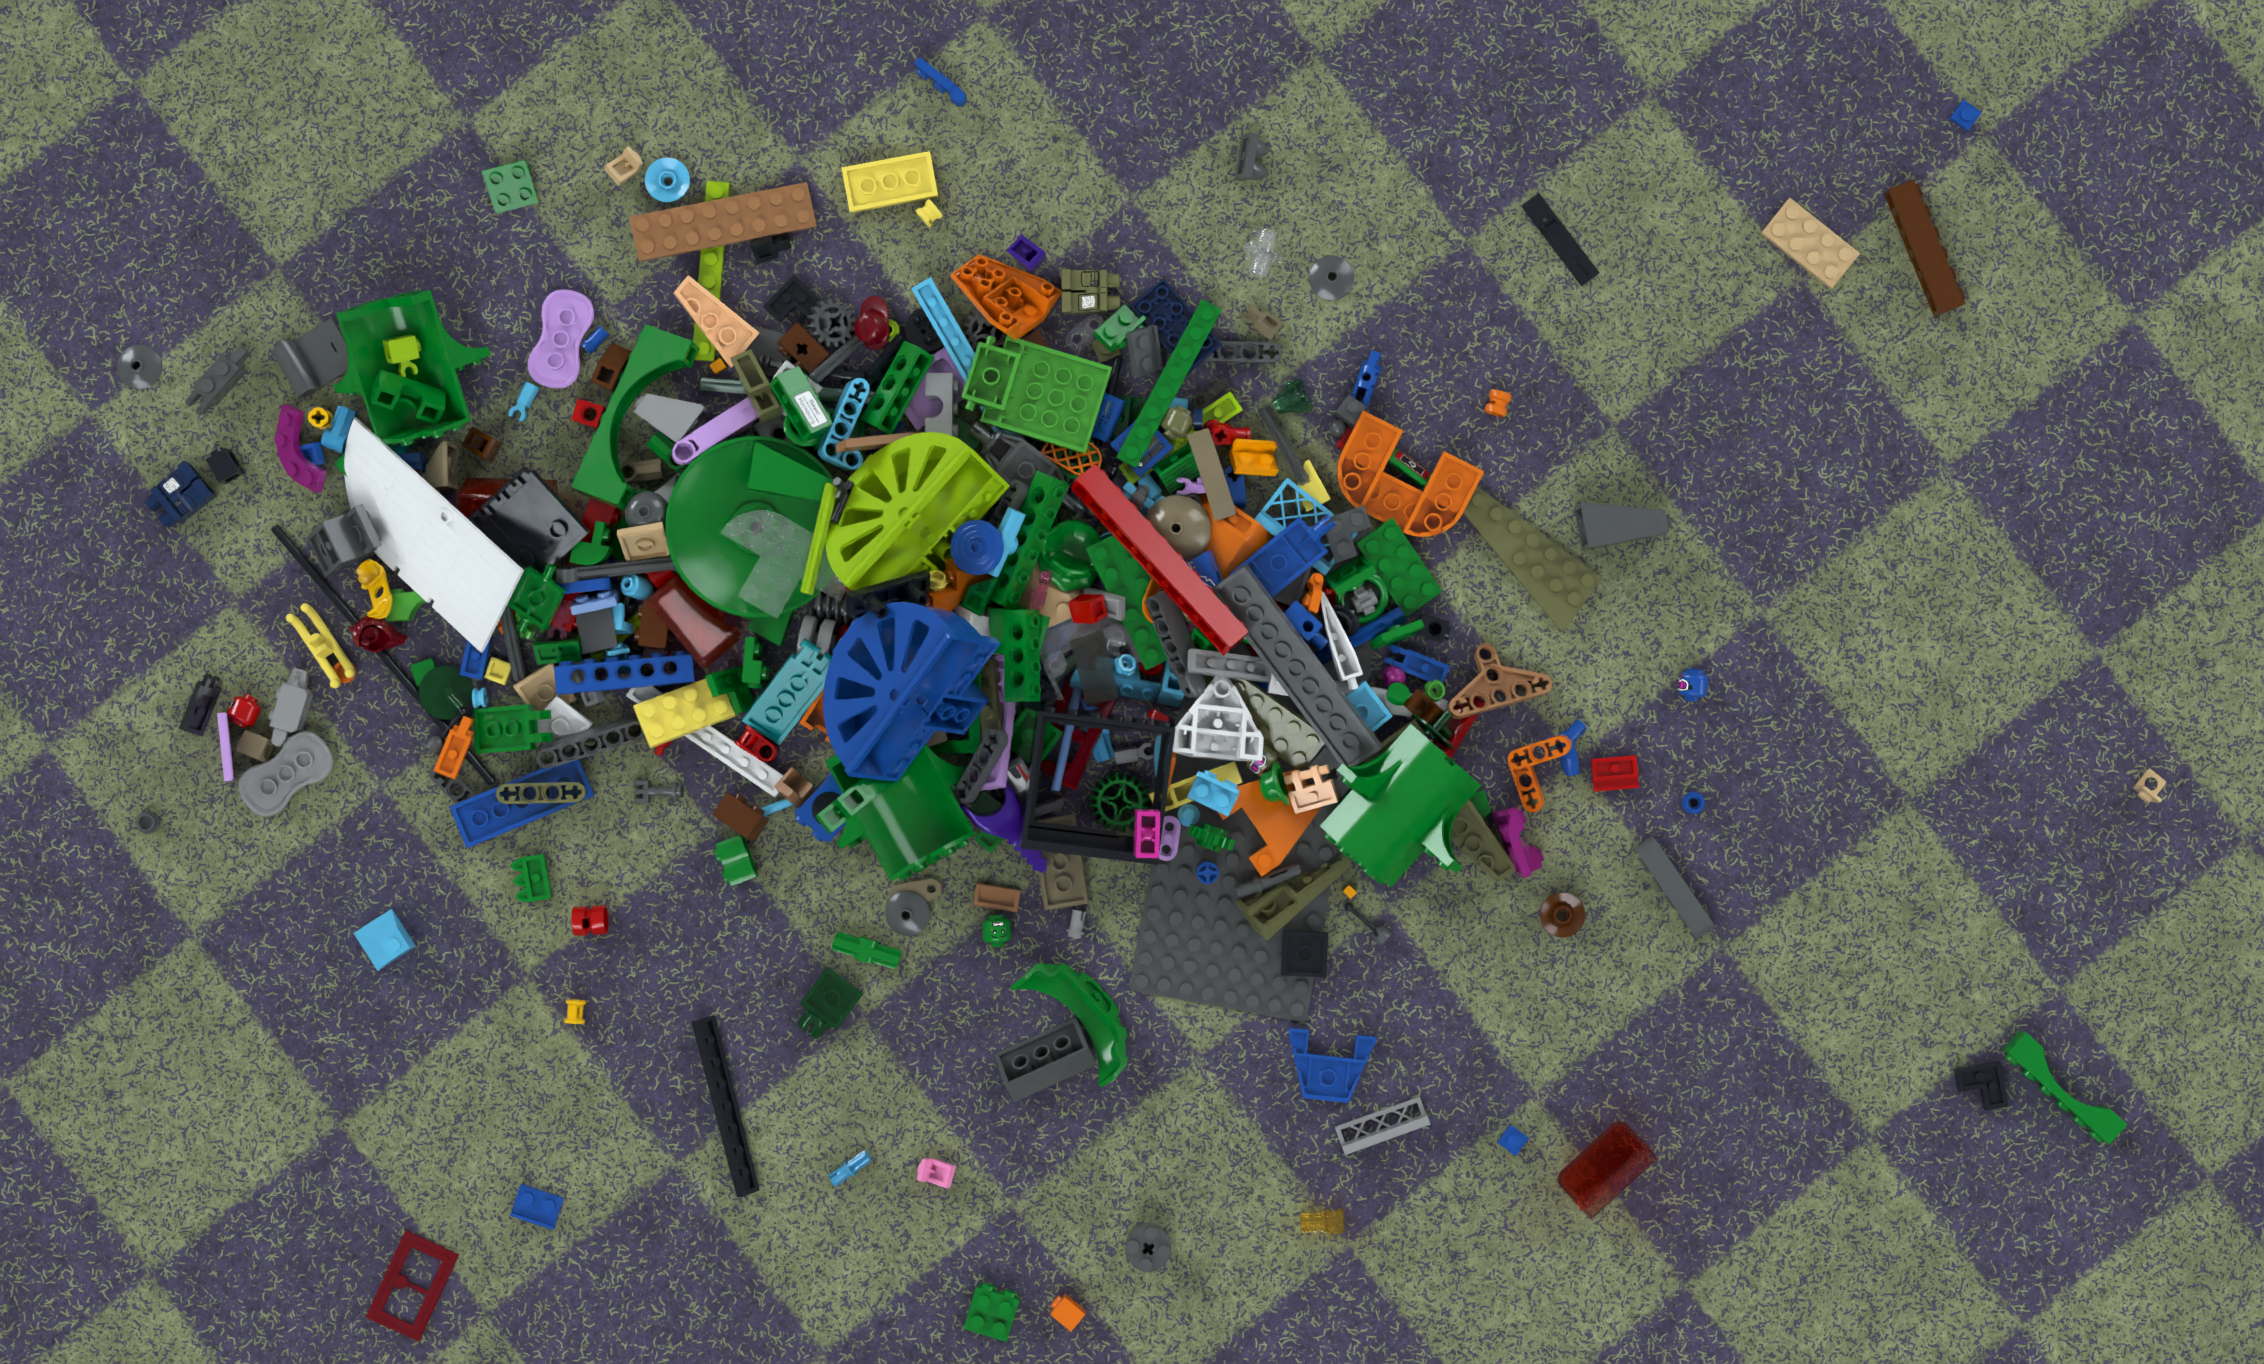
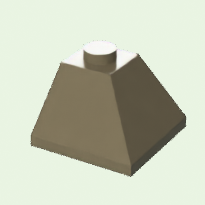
(443, 468)

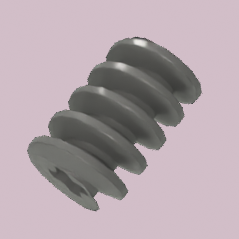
(831, 607)

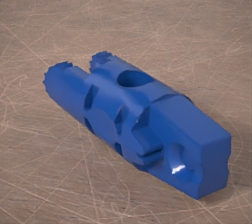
(1371, 369)

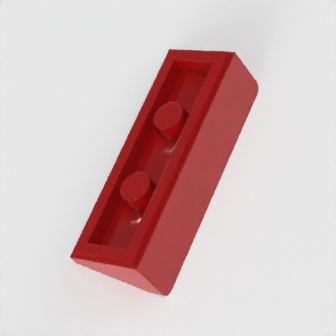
(1459, 728)

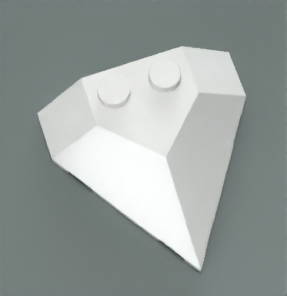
(1219, 726)

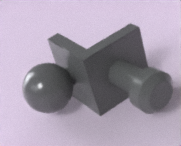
(1347, 415)

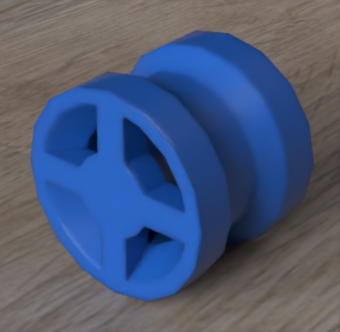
(1207, 875)

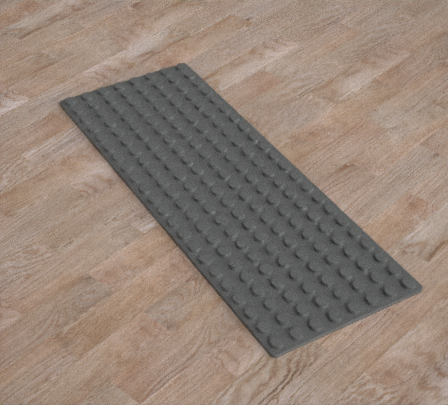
(1193, 933)

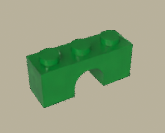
(425, 399)

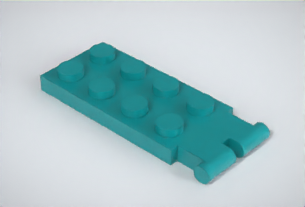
(789, 693)

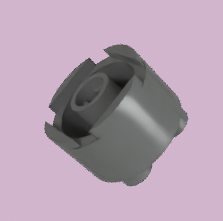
(1151, 1234)

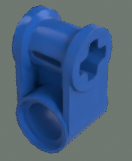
(1236, 488)

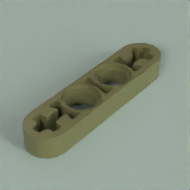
(541, 793)

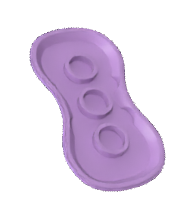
(565, 321)

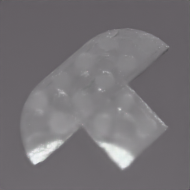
(782, 560)

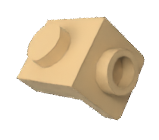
(624, 166)

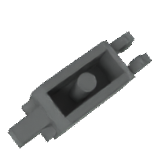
(218, 379)

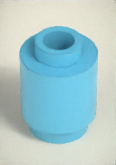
(636, 587)

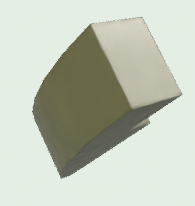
(756, 386)

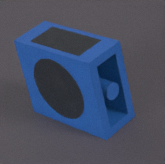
(816, 801)

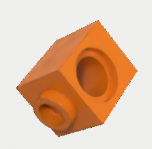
(1067, 1311)

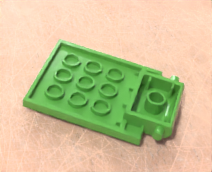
(1036, 391)

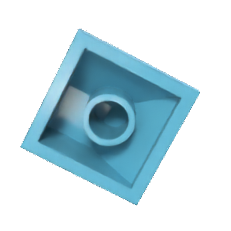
(384, 939)

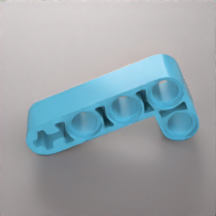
(847, 423)

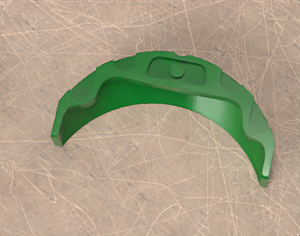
(1091, 1007)

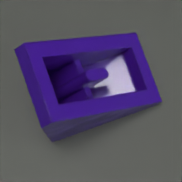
(1027, 254)

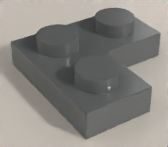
(1346, 524)

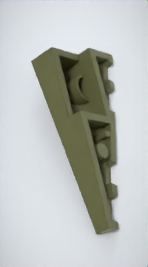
(1277, 906)

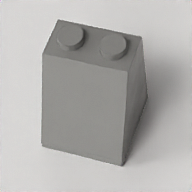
(671, 416)

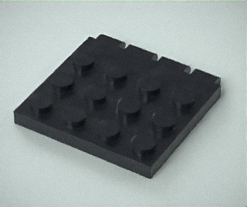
(529, 522)

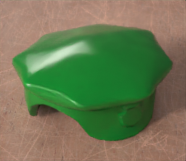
(1066, 554)

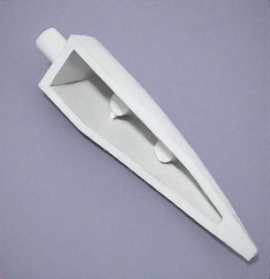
(1341, 650)

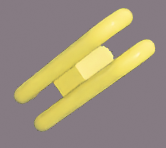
(322, 644)

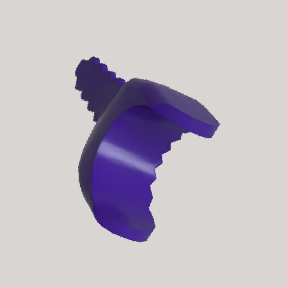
(1006, 823)

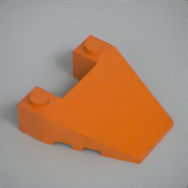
(1274, 822)

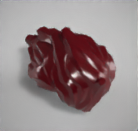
(376, 635)

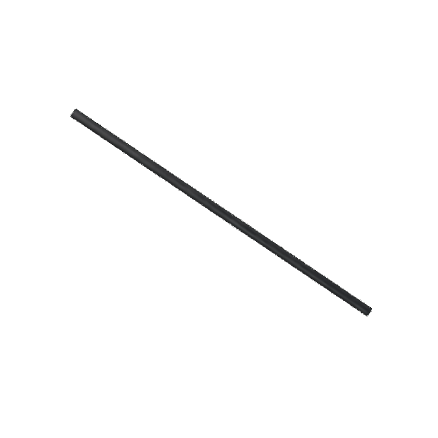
(383, 655)

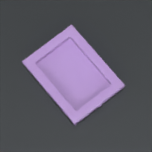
(920, 406)

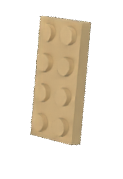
(1810, 243)

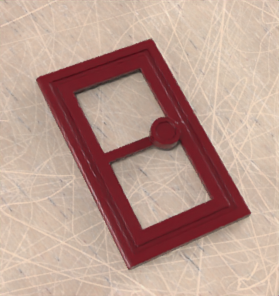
(1088, 741)
(393, 1278)

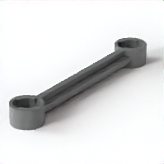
(574, 573)

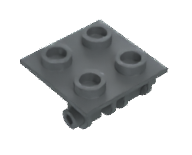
(766, 352)

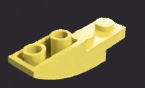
(1179, 791)

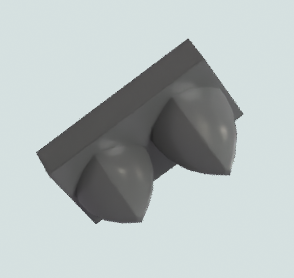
(1251, 148)

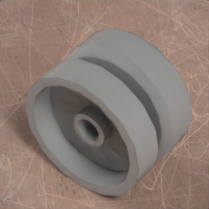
(823, 638)

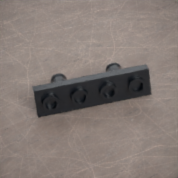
(873, 597)

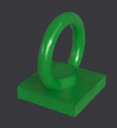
(1352, 576)

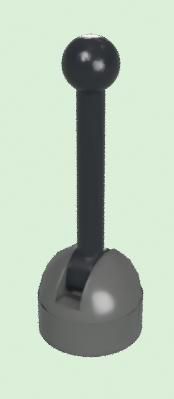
(436, 743)
(1379, 934)

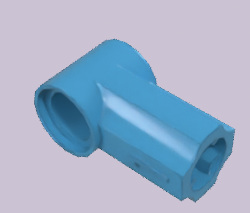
(336, 435)
(1103, 748)

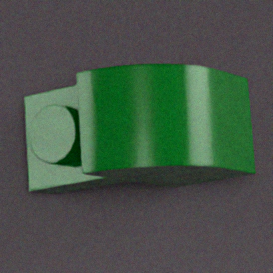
(595, 552)

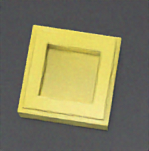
(498, 671)

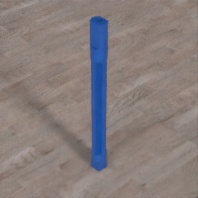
(1361, 636)

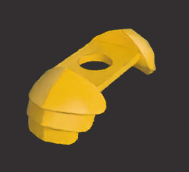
(373, 577)

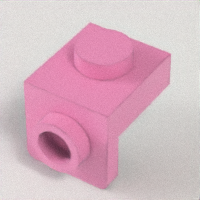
(936, 1172)

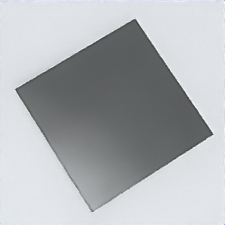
(596, 630)

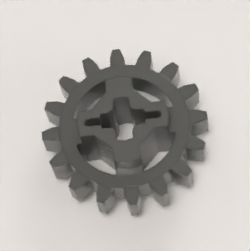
(821, 324)
(977, 336)

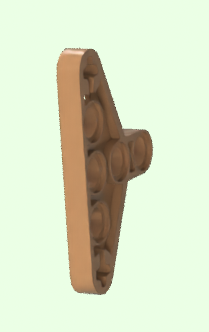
(1506, 683)

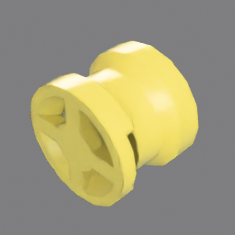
(929, 213)

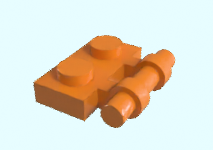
(1313, 597)

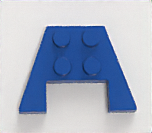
(1326, 1075)

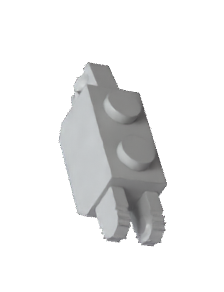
(291, 707)

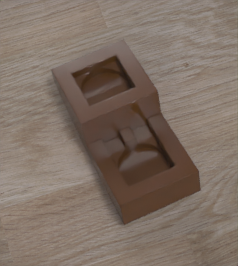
(1424, 707)

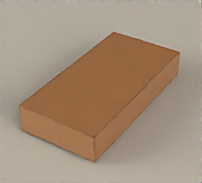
(996, 897)

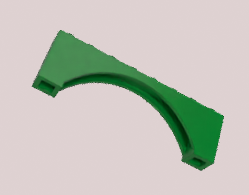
(652, 357)

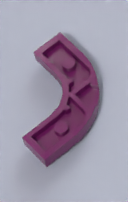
(289, 450)

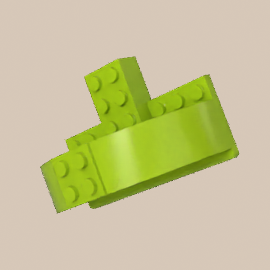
(908, 508)

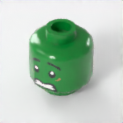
(996, 930)

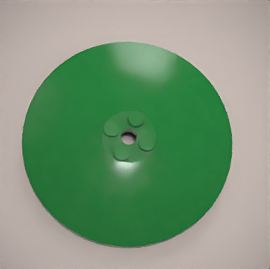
(711, 496)

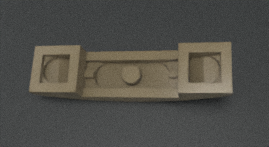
(1211, 474)

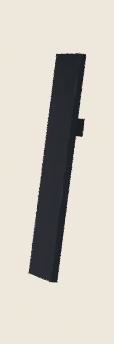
(1560, 239)

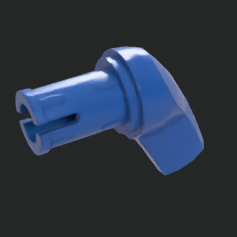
(1569, 761)

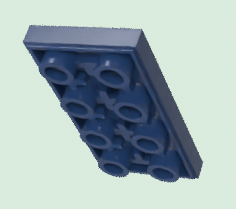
(1171, 315)

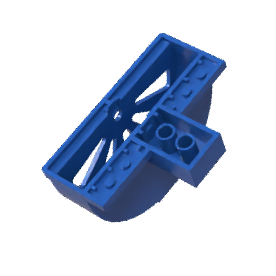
(901, 683)

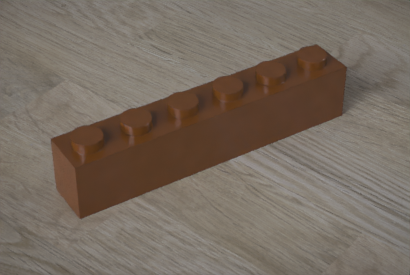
(1924, 248)

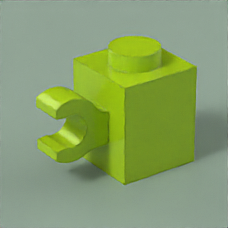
(401, 350)

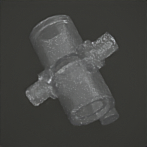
(1261, 253)

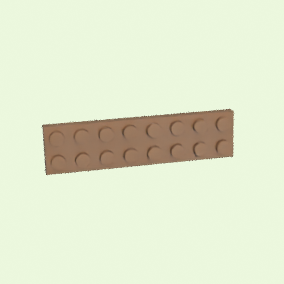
(722, 222)

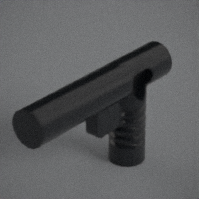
(842, 496)

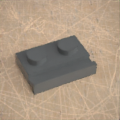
(1144, 350)

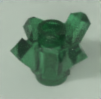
(1292, 399)

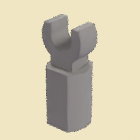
(1131, 754)

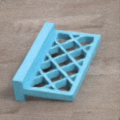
(1275, 527)

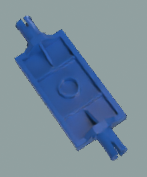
(1288, 554)

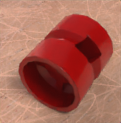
(598, 920)

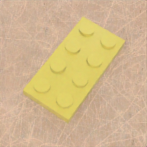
(890, 182)
(681, 712)

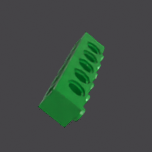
(1040, 509)

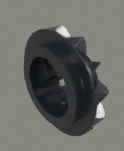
(1350, 625)

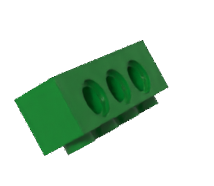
(897, 388)
(1021, 656)

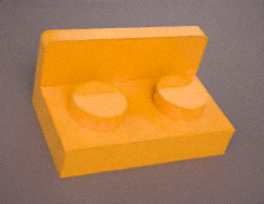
(1253, 457)

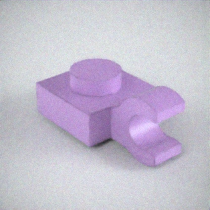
(1191, 487)

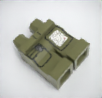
(1095, 288)

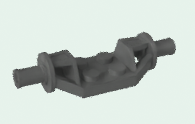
(1019, 460)

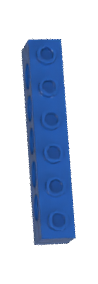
(565, 670)

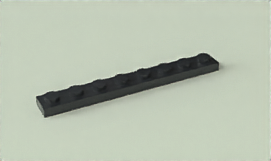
(725, 1106)

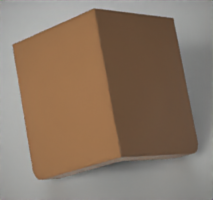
(794, 787)

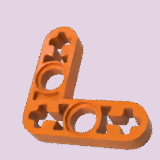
(1527, 768)

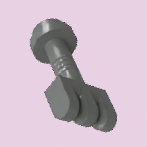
(675, 791)

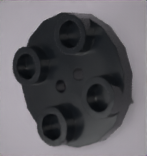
(915, 324)

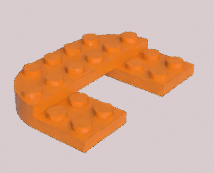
(1384, 496)

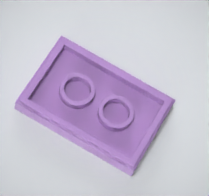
(225, 744)

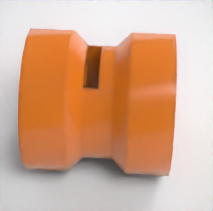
(1497, 403)

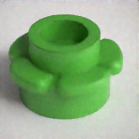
(1440, 690)

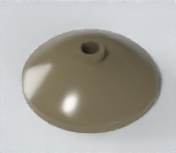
(1191, 517)

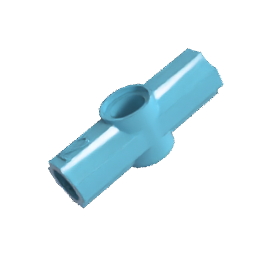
(1009, 529)

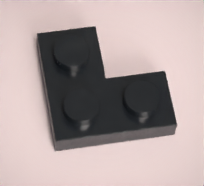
(788, 297)
(1987, 1078)

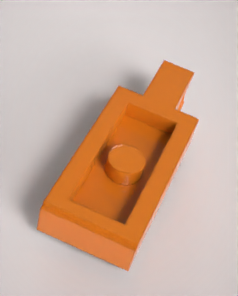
(455, 749)

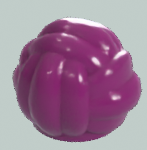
(1393, 675)

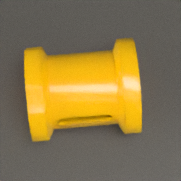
(318, 412)
(575, 1011)

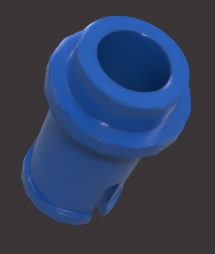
(594, 340)

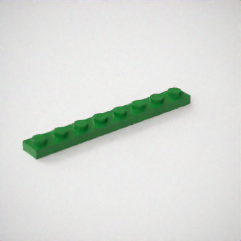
(1168, 383)

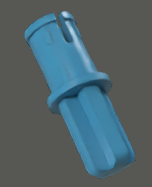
(849, 1168)

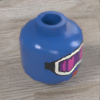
(1693, 684)

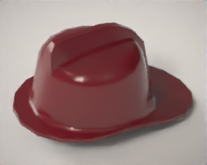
(873, 323)

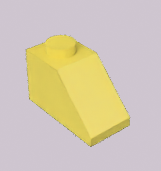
(1313, 488)

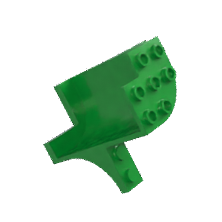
(439, 360)
(1400, 808)
(911, 818)

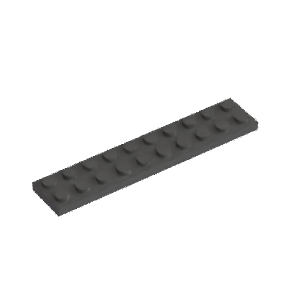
(1297, 668)

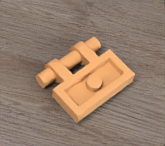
(1313, 795)

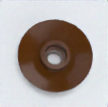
(1570, 923)

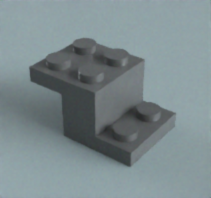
(344, 540)

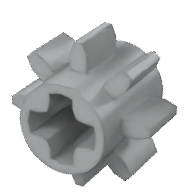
(1364, 600)

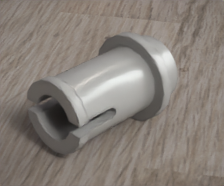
(1076, 924)

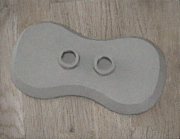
(271, 784)

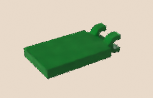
(508, 728)

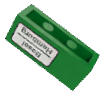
(801, 403)

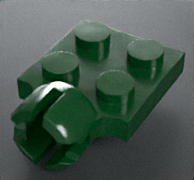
(828, 1003)

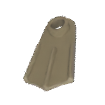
(919, 887)

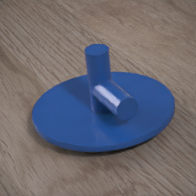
(977, 547)

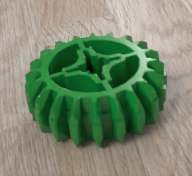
(1101, 798)

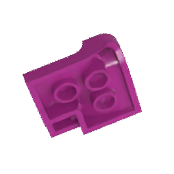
(1524, 857)

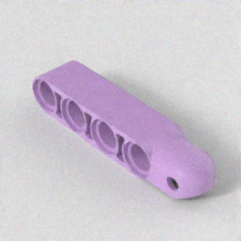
(714, 432)

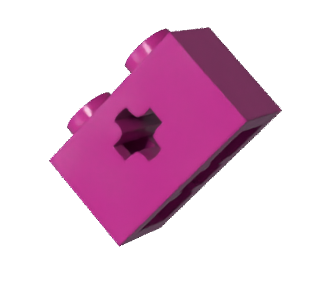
(1146, 833)

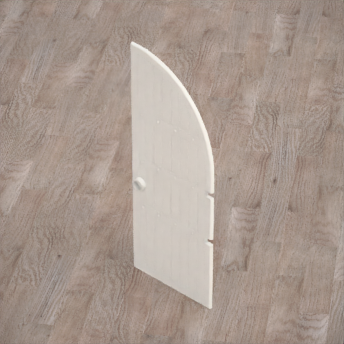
(429, 539)

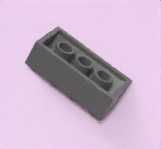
(1044, 1059)

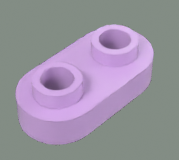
(1170, 838)

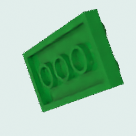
(1399, 566)

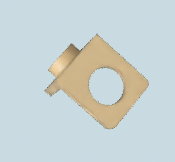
(2145, 793)

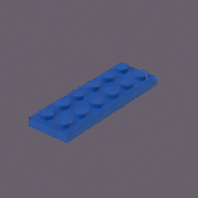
(486, 817)

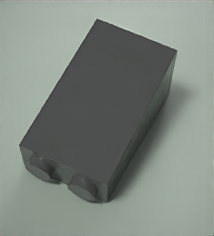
(1613, 524)

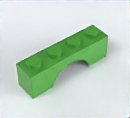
(404, 605)

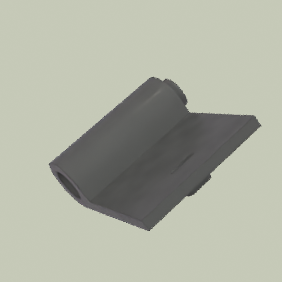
(312, 359)

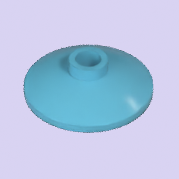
(659, 172)

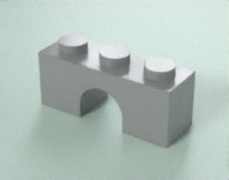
(943, 388)

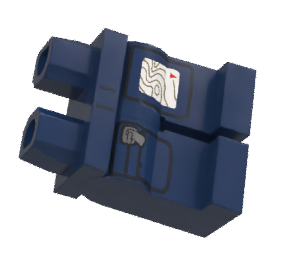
(180, 494)

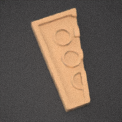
(719, 323)

